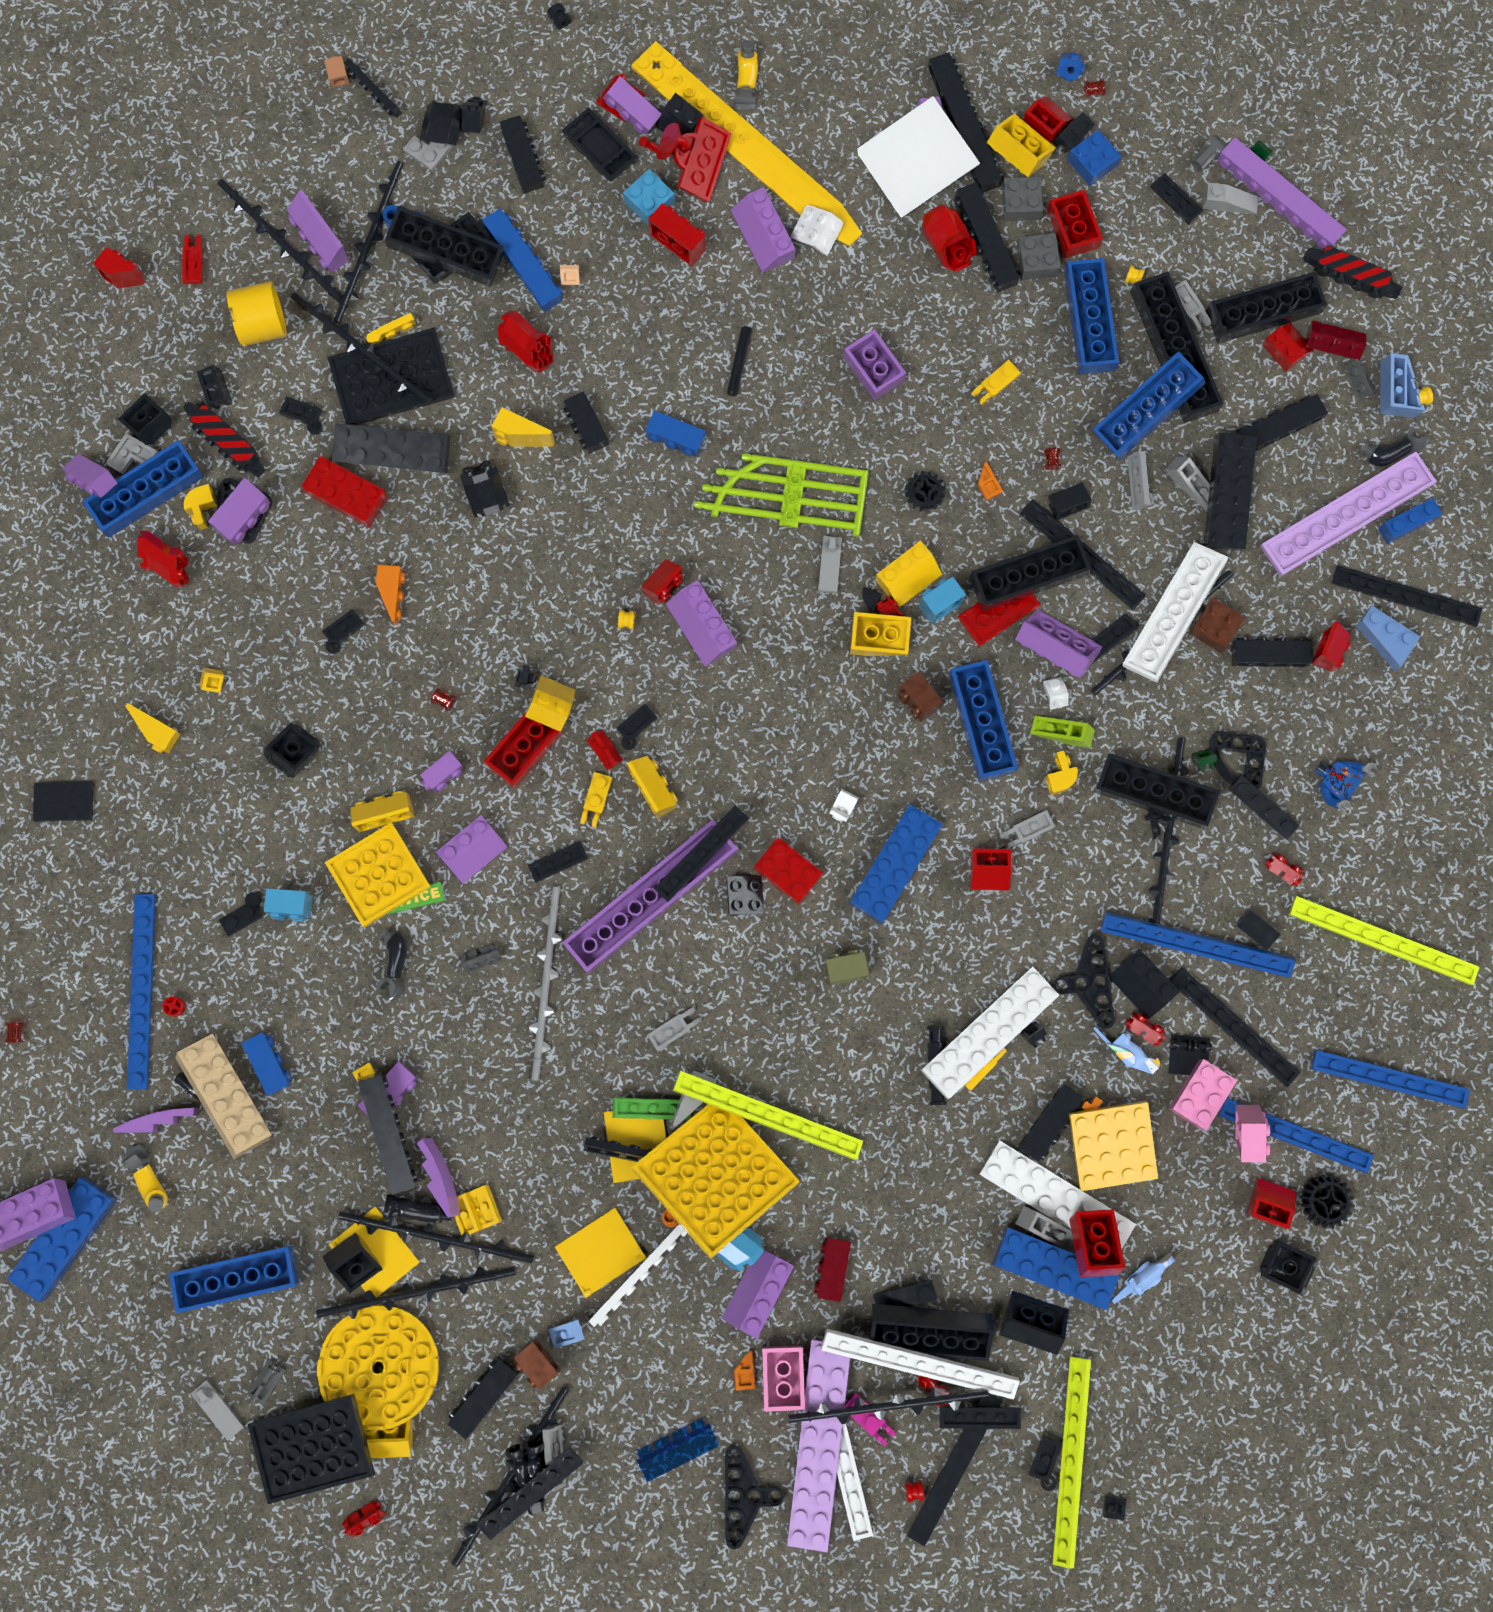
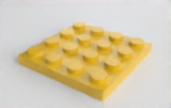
(377, 874)
(1113, 1145)

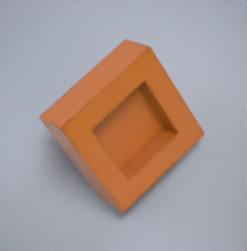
(1093, 1104)

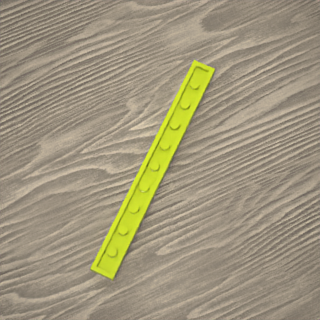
(1384, 940)
(768, 1115)
(1071, 1462)

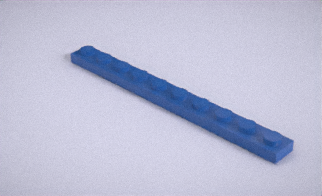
(1198, 944)
(141, 992)

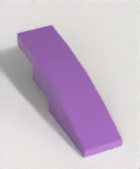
(150, 1122)
(441, 1184)

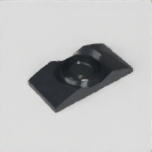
(599, 145)
(465, 223)

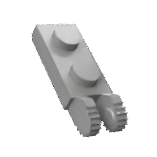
(1192, 305)
(1029, 829)
(672, 1030)

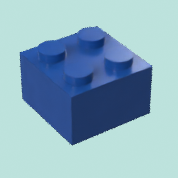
(1094, 158)

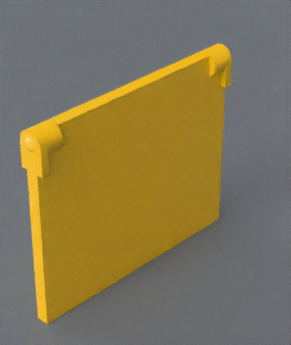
(639, 1132)
(388, 1250)
(600, 1252)

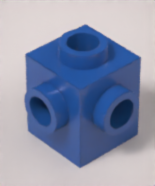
(1067, 72)

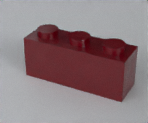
(1335, 340)
(832, 1269)

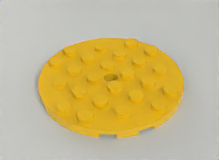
(407, 1358)

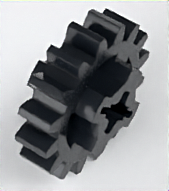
(932, 490)

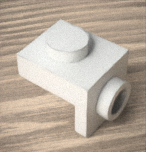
(1056, 693)
(843, 805)

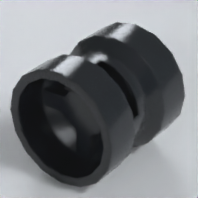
(558, 15)

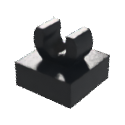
(524, 677)
(1033, 1033)
(1114, 1508)

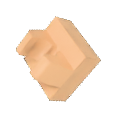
(569, 274)

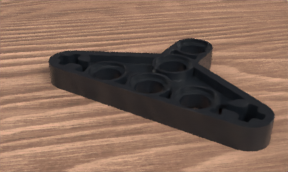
(1089, 973)
(744, 1507)

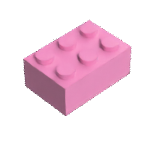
(1202, 1094)
(1251, 1133)
(783, 1378)

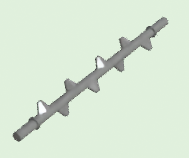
(543, 991)

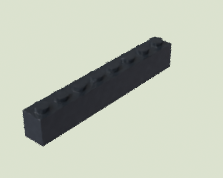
(963, 117)

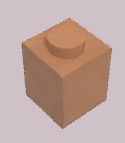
(336, 71)

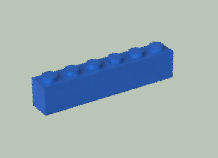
(522, 260)

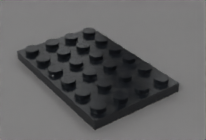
(374, 395)
(311, 1449)

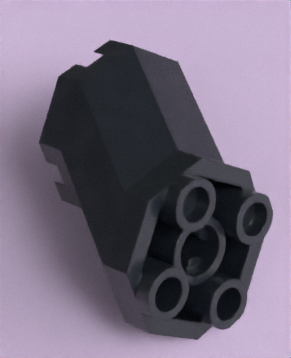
(484, 489)

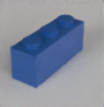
(675, 434)
(1410, 521)
(267, 1063)

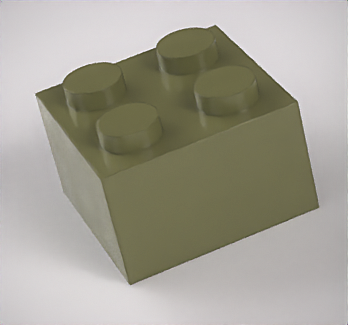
(846, 968)

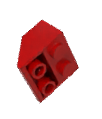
(1047, 118)
(118, 270)
(663, 581)
(990, 869)
(1272, 1204)

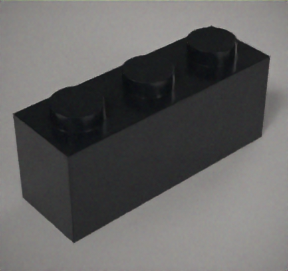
(585, 423)

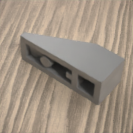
(1230, 199)
(1189, 479)
(687, 1104)
(1045, 1228)

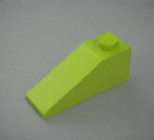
(1063, 731)

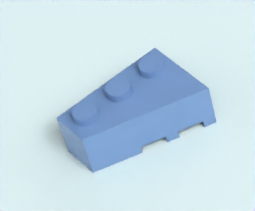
(1398, 388)
(1387, 636)

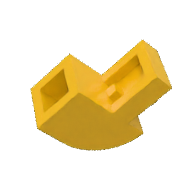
(197, 501)
(1065, 778)

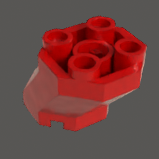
(948, 237)
(525, 341)
(162, 559)

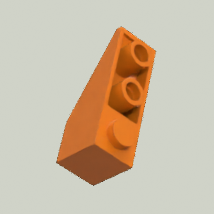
(389, 585)

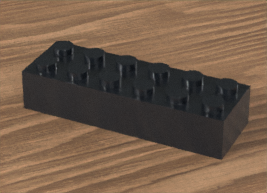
(444, 246)
(1266, 307)
(391, 448)
(1230, 491)
(1030, 573)
(1157, 791)
(933, 1331)

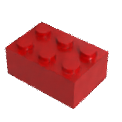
(1074, 224)
(677, 234)
(788, 871)
(1096, 1243)

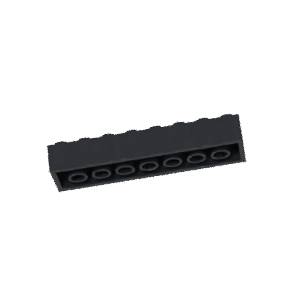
(1172, 332)

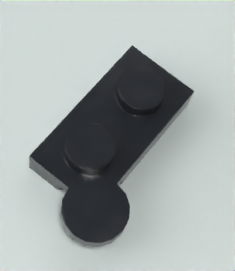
(302, 413)
(242, 916)

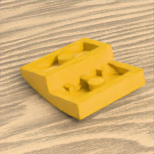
(477, 1210)

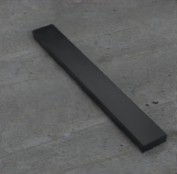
(1099, 567)
(1406, 596)
(1234, 1027)
(949, 1478)

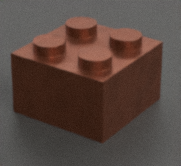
(1217, 625)
(919, 697)
(536, 1365)

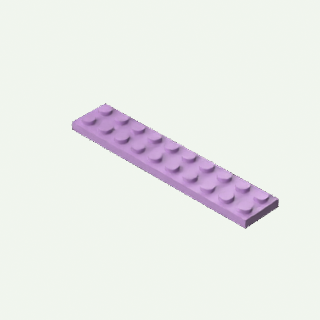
(1348, 514)
(818, 1451)

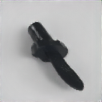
(1154, 824)

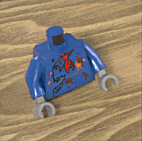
(1341, 781)

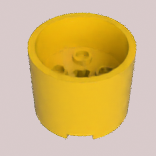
(256, 313)

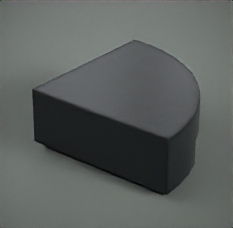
(870, 598)

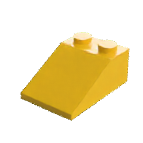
(520, 432)
(880, 635)
(550, 703)

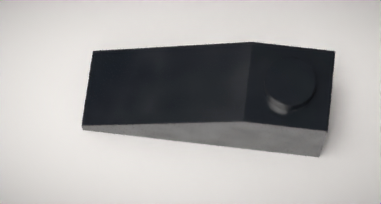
(908, 1295)

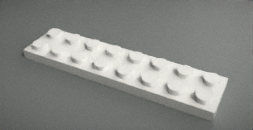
(1175, 612)
(990, 1033)
(1043, 1188)

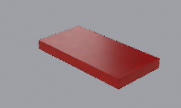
(990, 623)

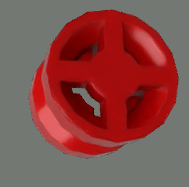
(170, 1005)
(914, 1491)

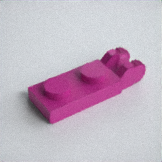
(870, 1422)

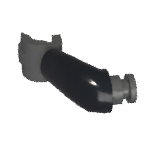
(1384, 456)
(397, 949)

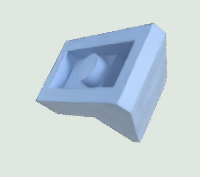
(566, 1333)

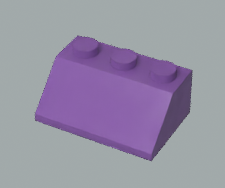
(239, 512)
(471, 849)

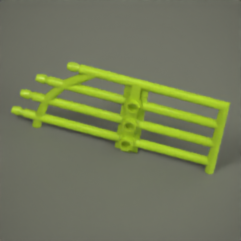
(793, 491)

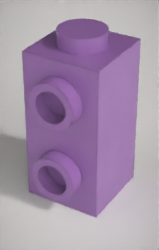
(441, 772)

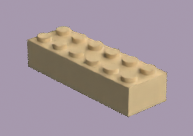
(223, 1096)

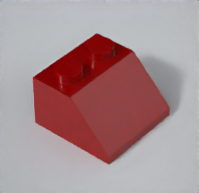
(1287, 346)
(1331, 647)

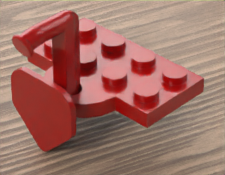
(701, 156)

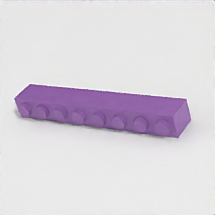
(1281, 194)

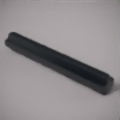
(739, 361)

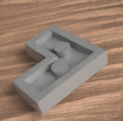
(427, 155)
(127, 451)

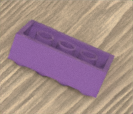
(763, 230)
(317, 233)
(701, 623)
(1058, 643)
(757, 1293)

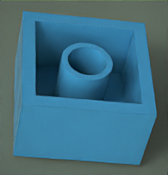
(647, 195)
(941, 600)
(288, 904)

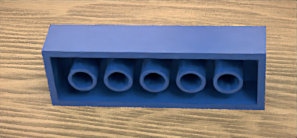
(1091, 316)
(1149, 406)
(144, 489)
(983, 721)
(895, 864)
(58, 1248)
(1051, 1268)
(234, 1279)

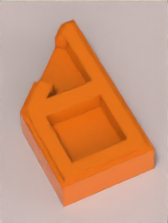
(988, 483)
(744, 1373)

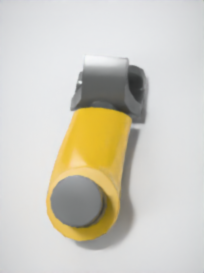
(747, 76)
(146, 1181)

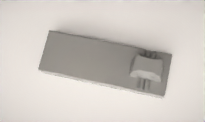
(1139, 481)
(830, 564)
(217, 1410)
(553, 1447)

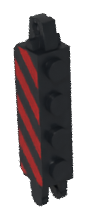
(1353, 272)
(225, 438)

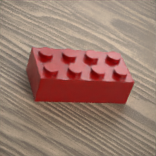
(344, 491)
(521, 750)

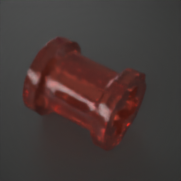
(1094, 88)
(1052, 459)
(442, 699)
(14, 1032)

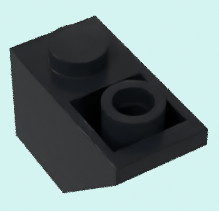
(473, 115)

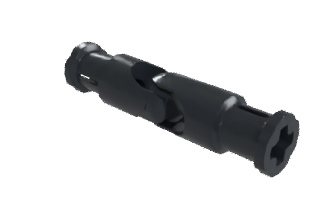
(934, 1047)

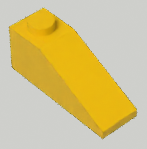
(155, 732)

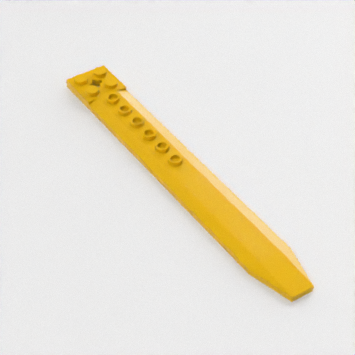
(745, 143)

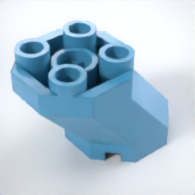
(742, 1250)

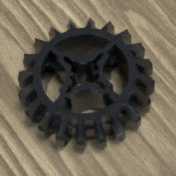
(1326, 1209)

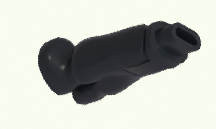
(413, 1210)
(527, 1469)

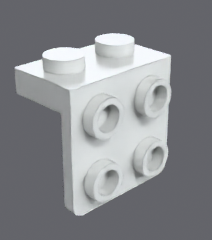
(817, 229)

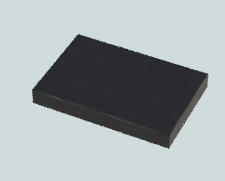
(63, 801)

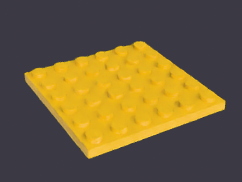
(715, 1177)

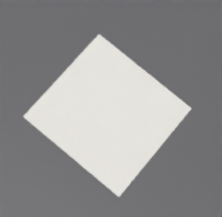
(917, 156)

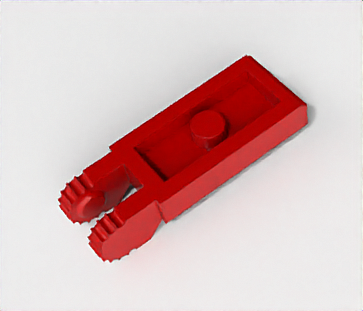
(192, 261)

